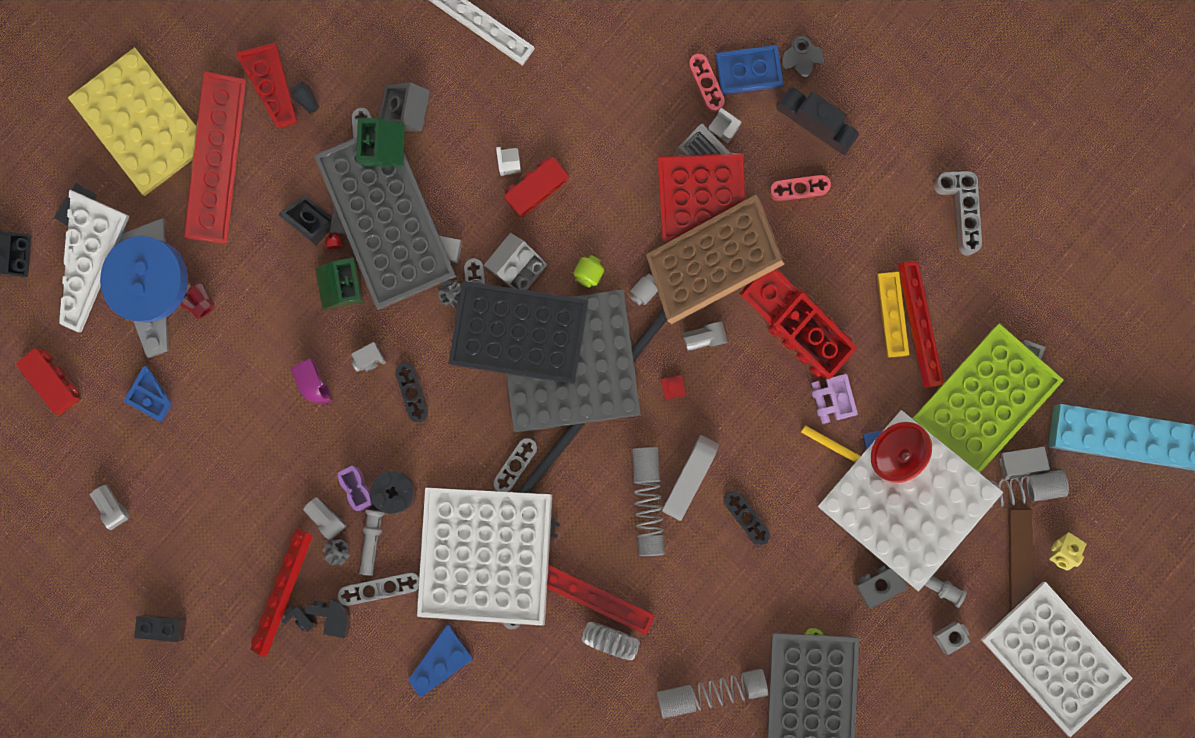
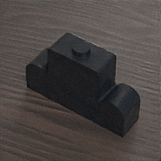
(819, 119)

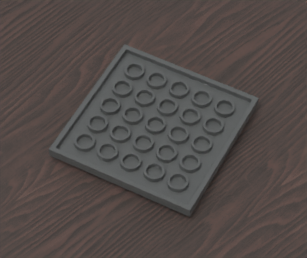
(604, 377)

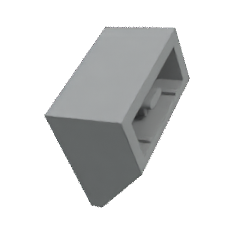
(515, 263)

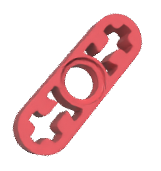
(706, 67)
(815, 190)

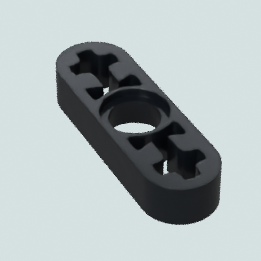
(412, 376)
(761, 527)

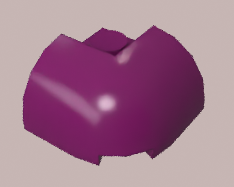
(310, 382)

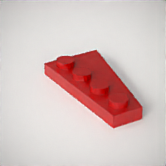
(269, 80)

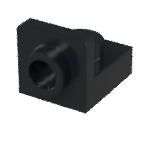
(304, 620)

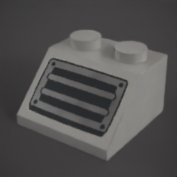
(701, 143)

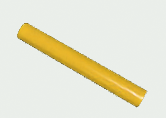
(830, 444)

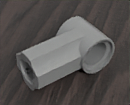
(710, 336)
(111, 511)
(328, 522)

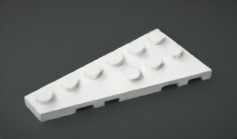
(89, 239)

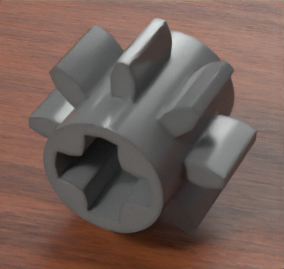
(450, 293)
(336, 552)

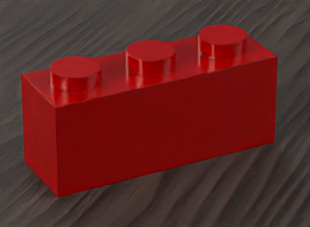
(536, 187)
(48, 380)

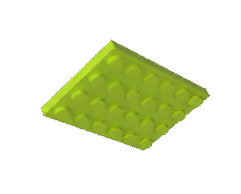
(988, 398)

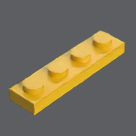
(892, 314)

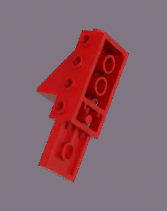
(799, 323)

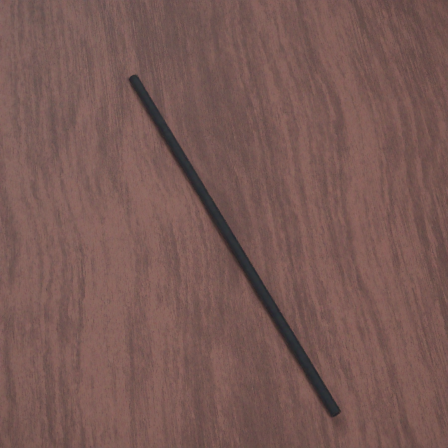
(572, 430)

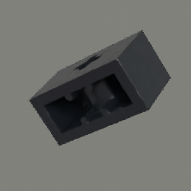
(160, 628)

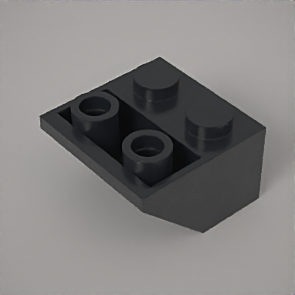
(14, 254)

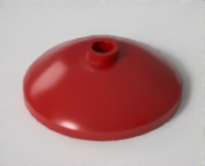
(893, 448)

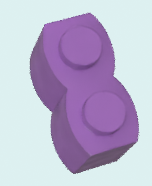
(354, 483)

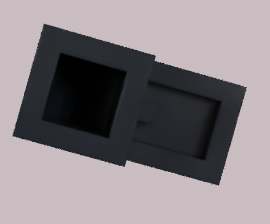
(336, 615)

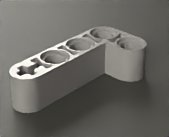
(962, 213)
(690, 477)

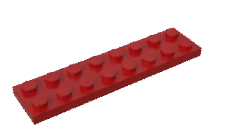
(214, 158)

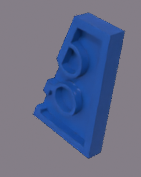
(440, 662)

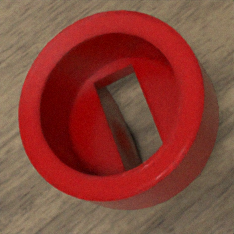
(333, 242)

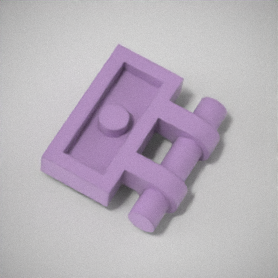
(840, 395)

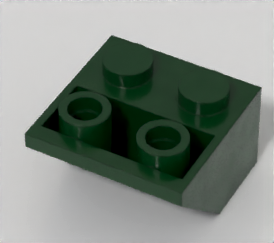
(380, 142)
(339, 284)

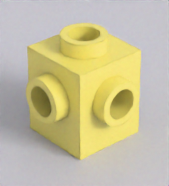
(1067, 551)

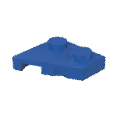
(149, 396)

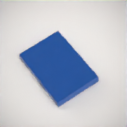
(749, 69)

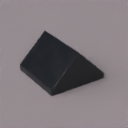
(307, 219)

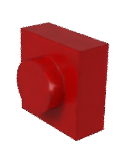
(673, 387)

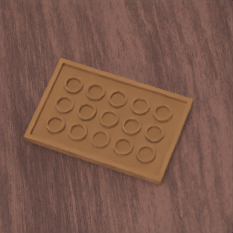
(714, 259)

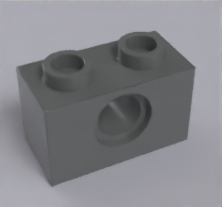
(870, 595)

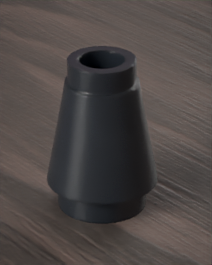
(303, 95)

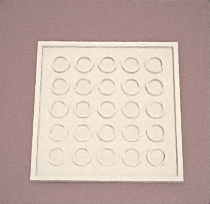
(915, 521)
(485, 556)

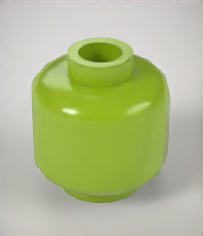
(588, 271)

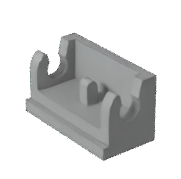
(1023, 463)

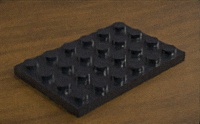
(518, 332)

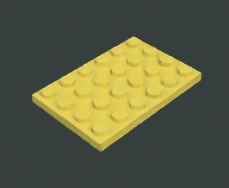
(137, 121)

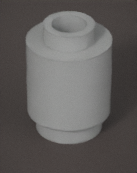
(644, 290)

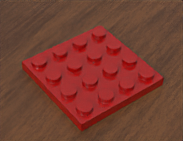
(698, 189)

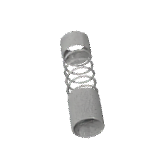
(647, 470)
(1040, 486)
(681, 699)

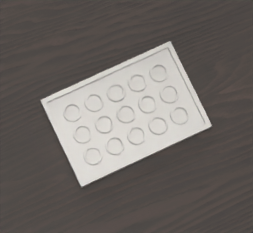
(1056, 659)

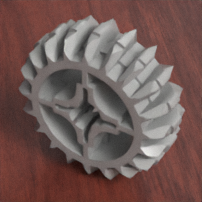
(610, 641)

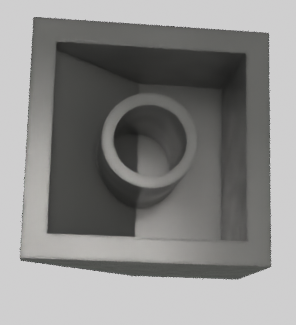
(405, 104)

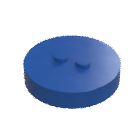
(143, 279)

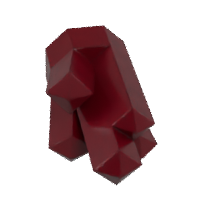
(197, 301)

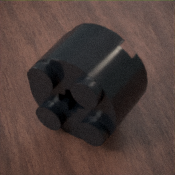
(382, 498)

